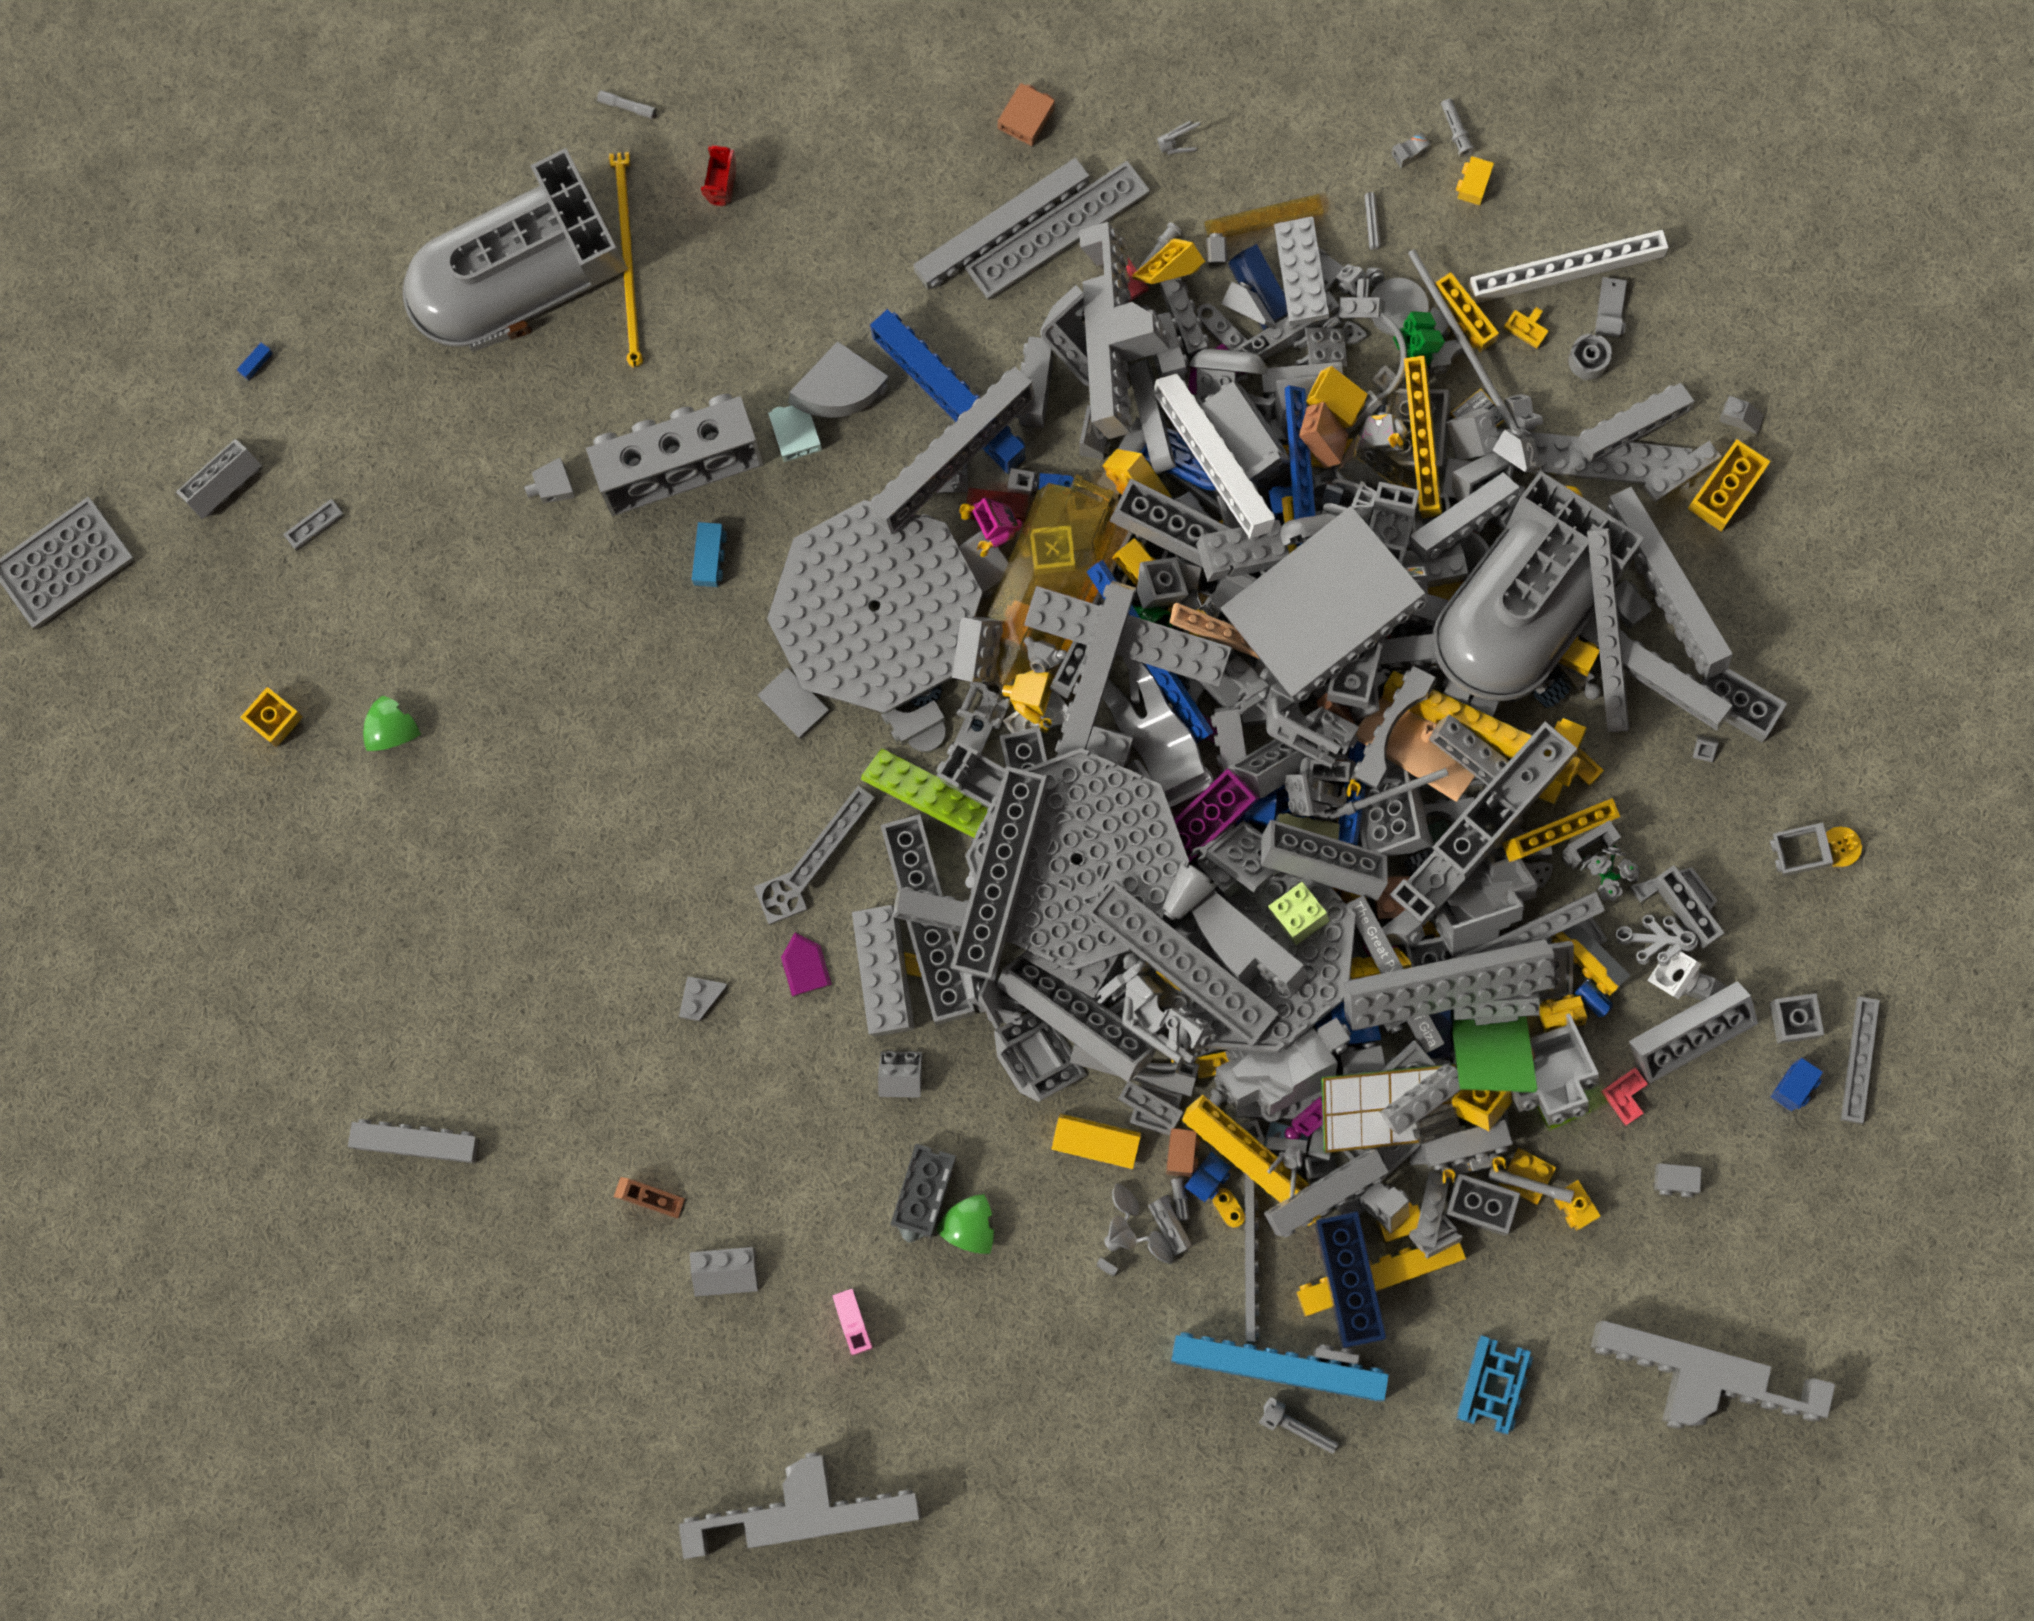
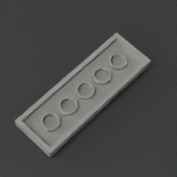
(1301, 271)

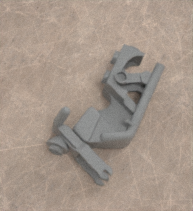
(1289, 725)
(1146, 1019)

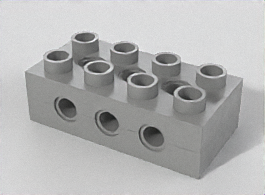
(674, 454)

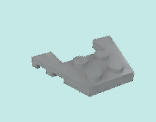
(1646, 889)

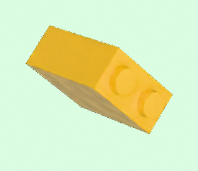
(1339, 395)

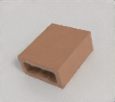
(1026, 113)
(1323, 435)

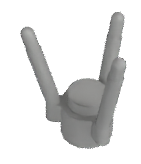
(1167, 141)
(1291, 1160)

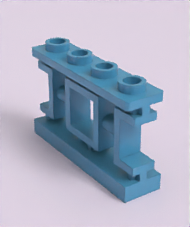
(1478, 1380)

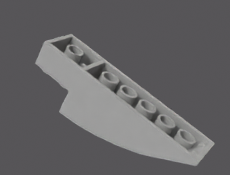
(1245, 948)

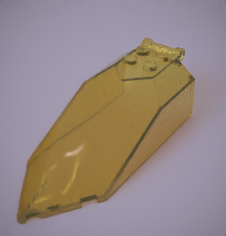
(1056, 547)

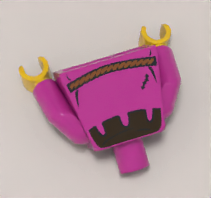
(995, 522)

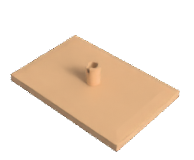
(1415, 753)

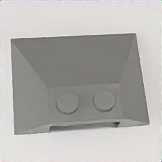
(1036, 1057)

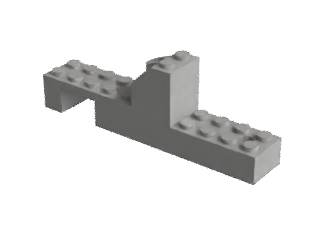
(1114, 330)
(1392, 524)
(1468, 839)
(1705, 1375)
(806, 1512)

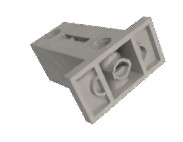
(1248, 435)

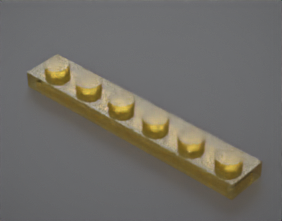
(1265, 216)

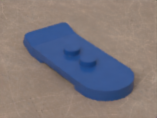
(1186, 463)

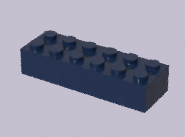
(1350, 1280)

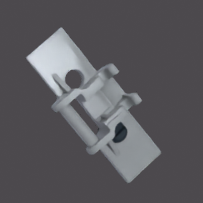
(989, 715)

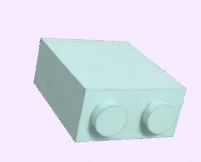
(794, 432)

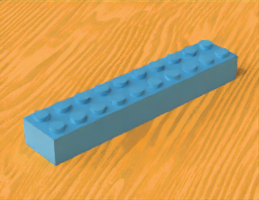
(1279, 1368)

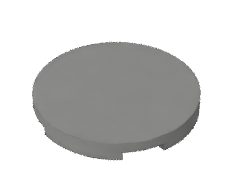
(1400, 299)

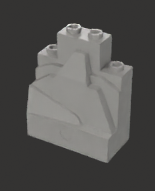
(1485, 904)
(1561, 1074)
(1276, 1078)

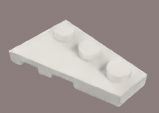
(1055, 711)

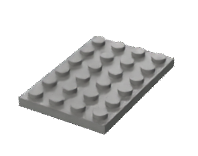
(62, 563)

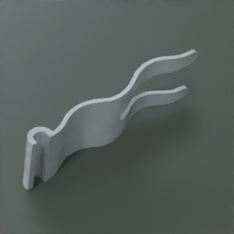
(1160, 738)

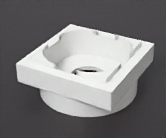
(1663, 975)

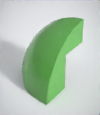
(387, 726)
(968, 1225)

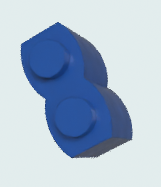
(1208, 1176)

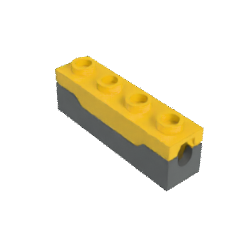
(1593, 959)

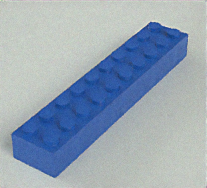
(940, 383)

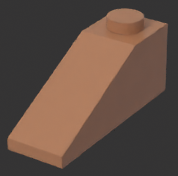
(649, 1197)

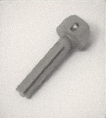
(1275, 1416)

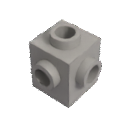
(1348, 279)

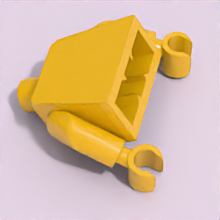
(1031, 696)

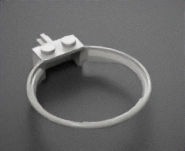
(1370, 308)

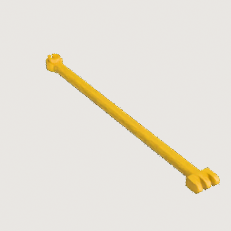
(620, 166)

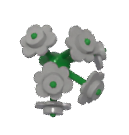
(1609, 885)

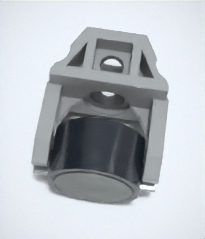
(1362, 497)

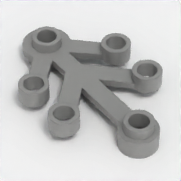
(1659, 940)

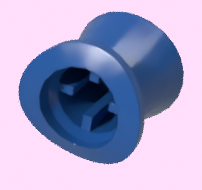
(1261, 812)

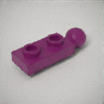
(1306, 1121)

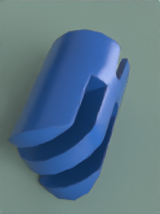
(1594, 998)

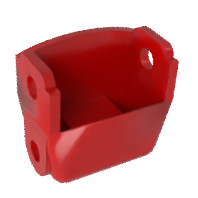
(719, 175)

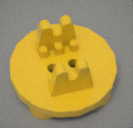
(1849, 842)

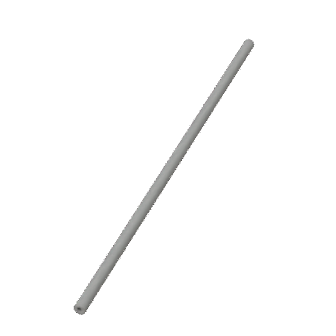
(1463, 341)

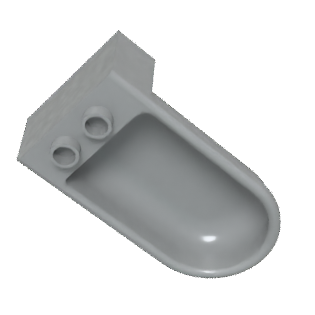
(512, 260)
(1527, 594)

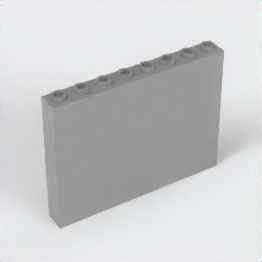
(1324, 604)

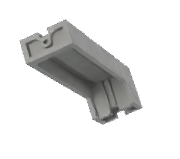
(970, 773)

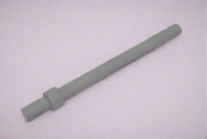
(1350, 808)

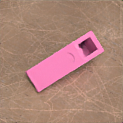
(852, 1322)

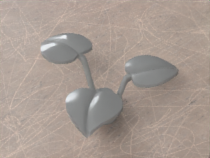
(1121, 1234)

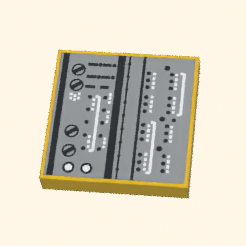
(1477, 401)

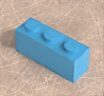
(708, 554)

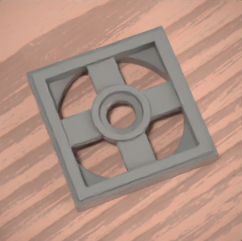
(771, 918)

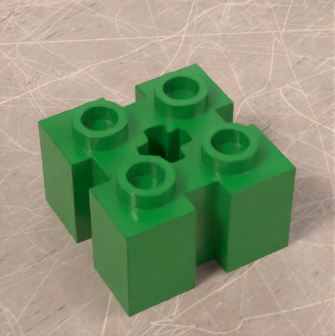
(1421, 336)

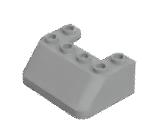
(1067, 333)

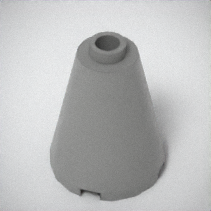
(1186, 891)

